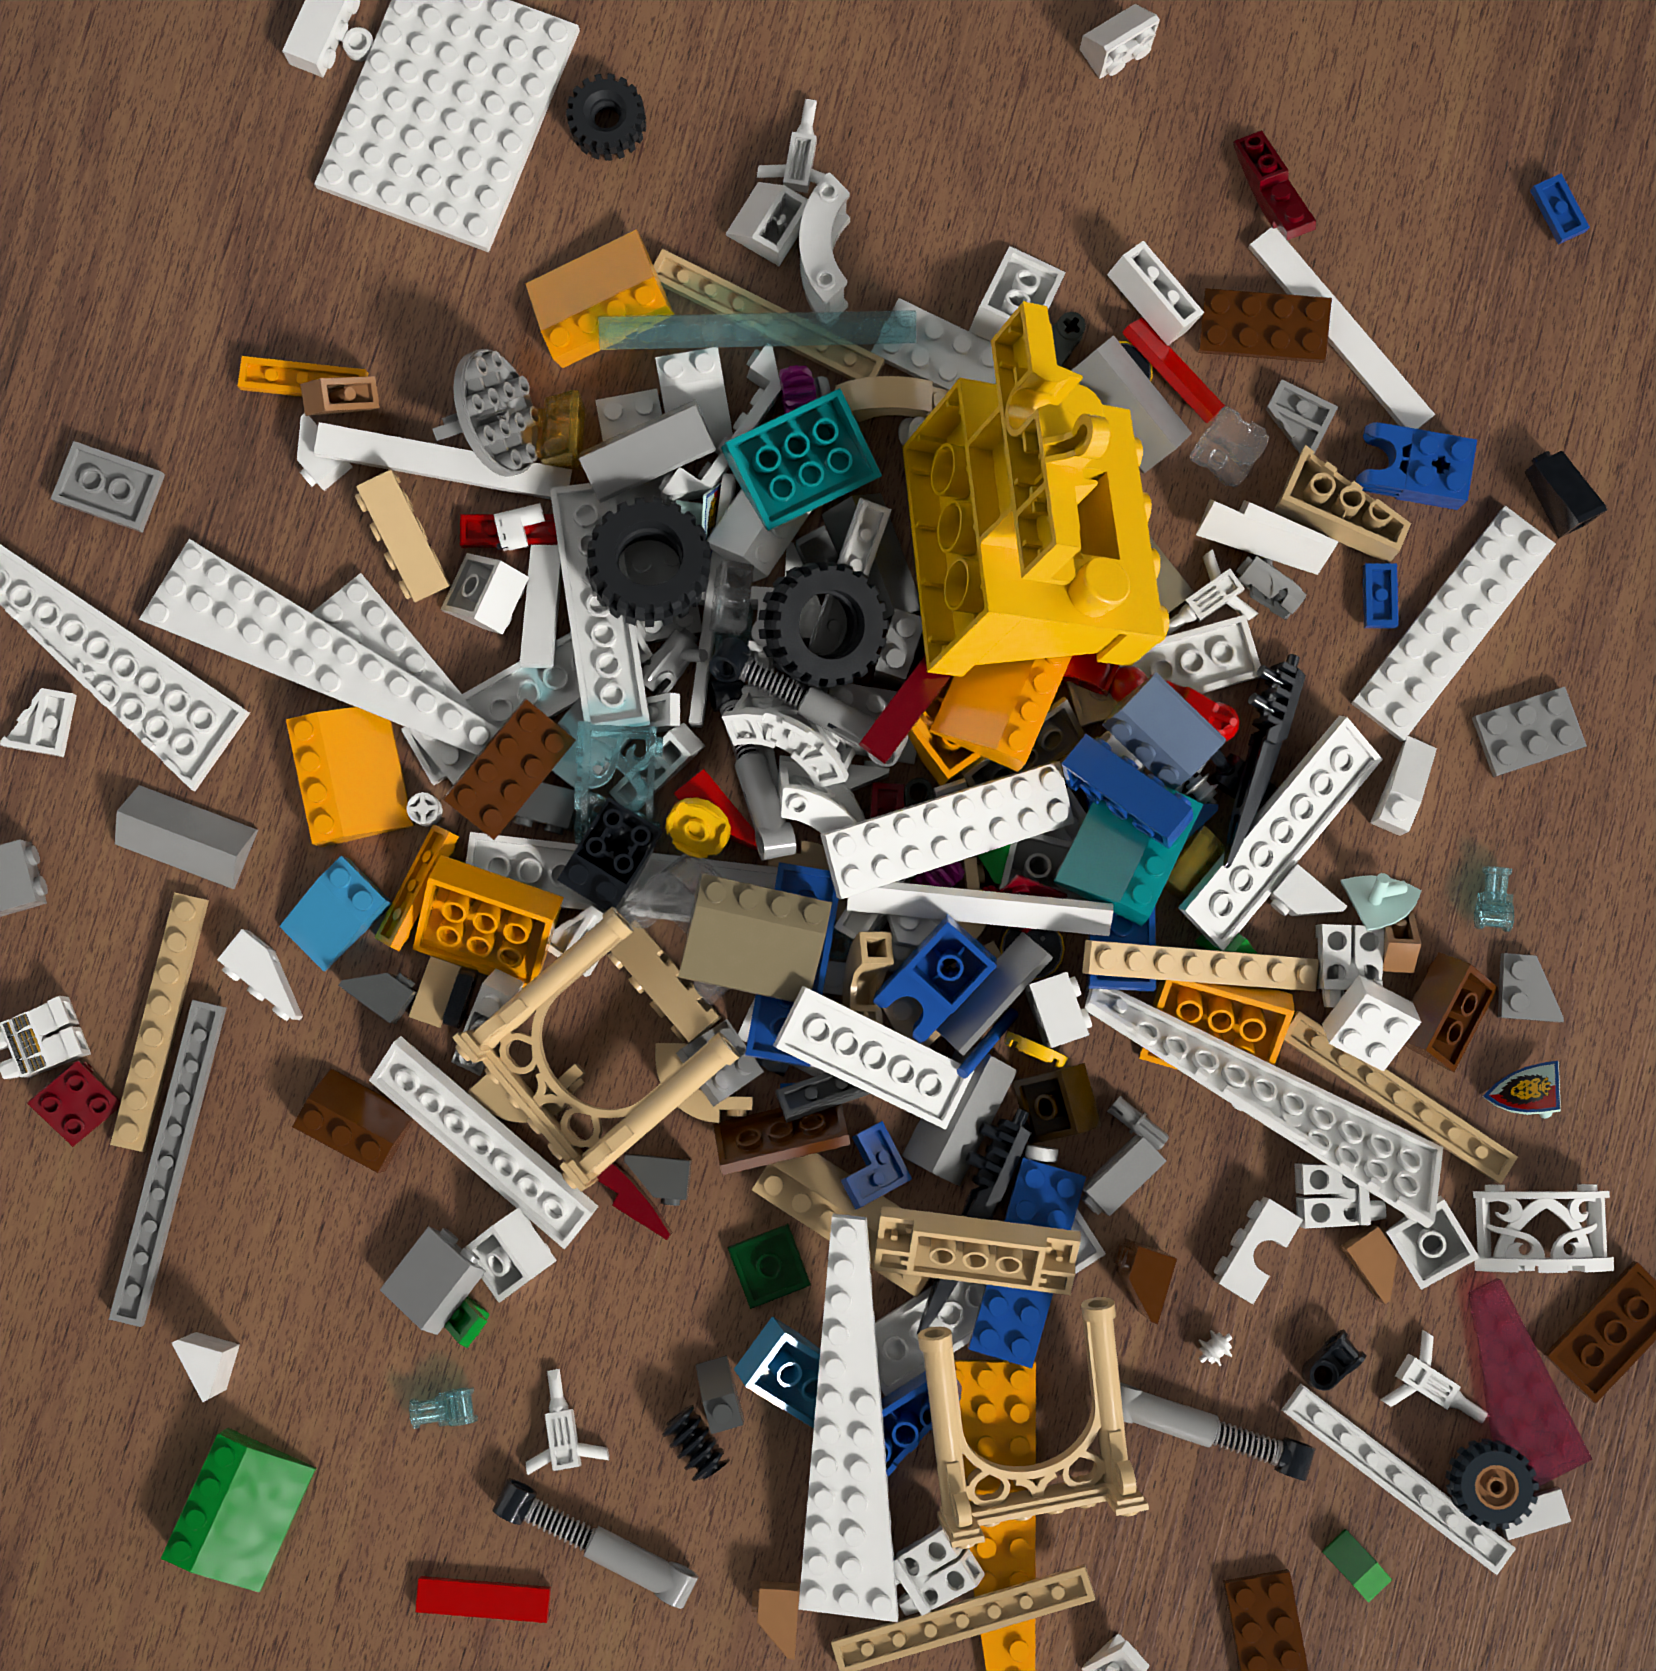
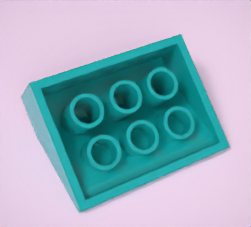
(801, 460)
(1120, 863)

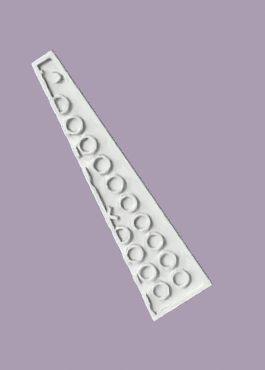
(248, 621)
(147, 691)
(1346, 1137)
(848, 1513)

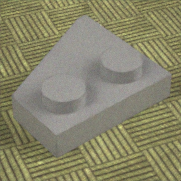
(1300, 415)
(1525, 990)

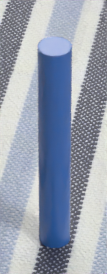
(987, 1043)

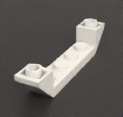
(764, 374)

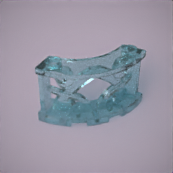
(595, 752)

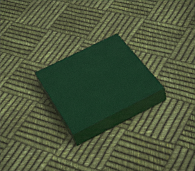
(769, 1266)

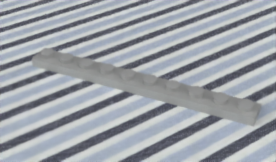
(167, 1163)

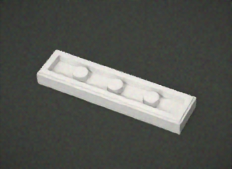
(541, 607)

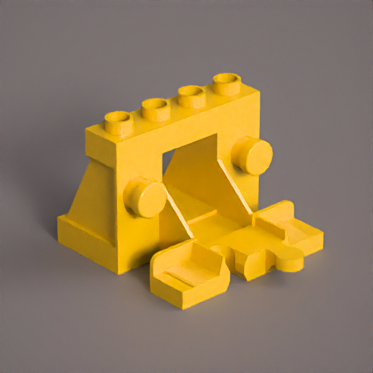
(1030, 516)

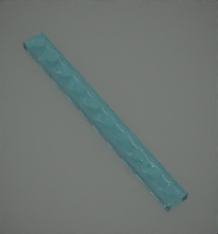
(757, 329)

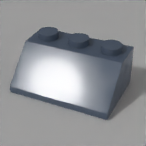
(1163, 731)

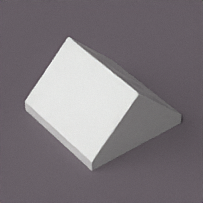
(207, 1362)

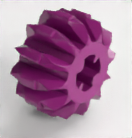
(796, 387)
(943, 876)

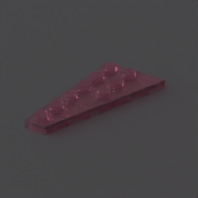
(1519, 1391)

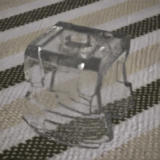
(1230, 447)

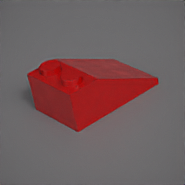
(705, 788)

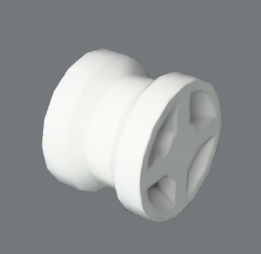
(420, 805)

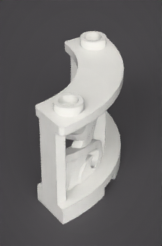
(819, 229)
(771, 723)
(820, 808)
(1588, 1251)

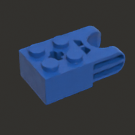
(1410, 466)
(930, 983)

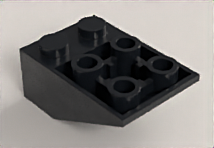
(611, 856)

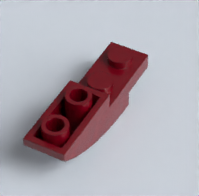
(1271, 186)

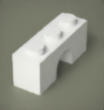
(1238, 1270)

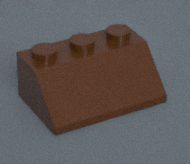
(1449, 1010)
(354, 1121)
(1145, 1275)

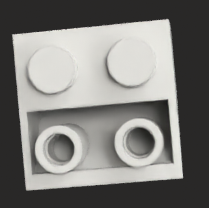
(1120, 40)
(769, 221)

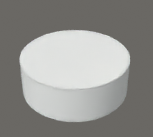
(357, 43)
(1041, 1153)

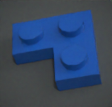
(883, 1167)

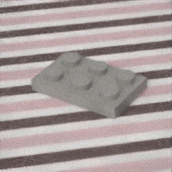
(107, 486)
(1529, 731)

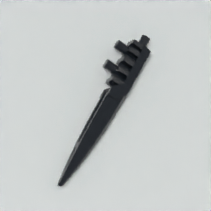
(1276, 715)
(983, 1201)

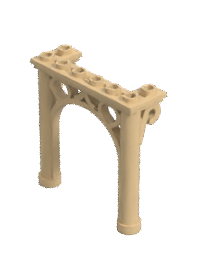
(537, 996)
(1109, 1480)

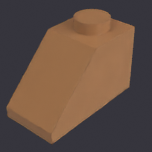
(339, 395)
(1401, 945)
(1374, 1260)
(778, 1613)

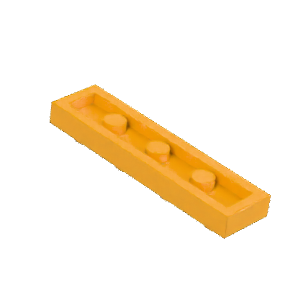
(286, 376)
(409, 899)

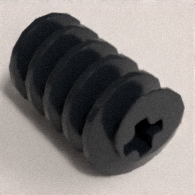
(694, 1445)

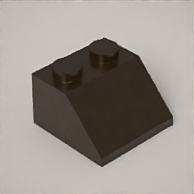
(1057, 1103)

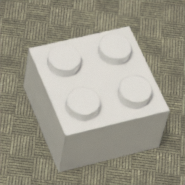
(1371, 1023)

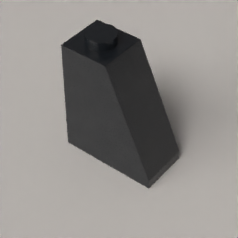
(1563, 493)

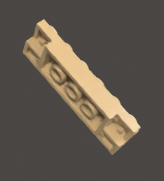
(813, 1191)
(976, 1250)

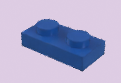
(1559, 208)
(1380, 595)

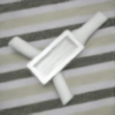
(798, 169)
(1220, 591)
(1422, 1378)
(562, 1435)

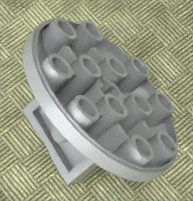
(493, 413)

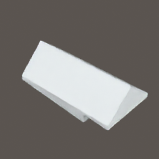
(1266, 535)

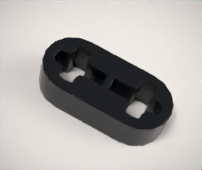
(460, 997)

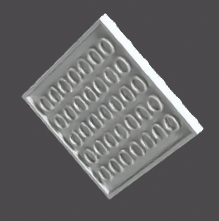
(448, 113)

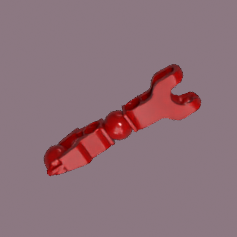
(1121, 681)

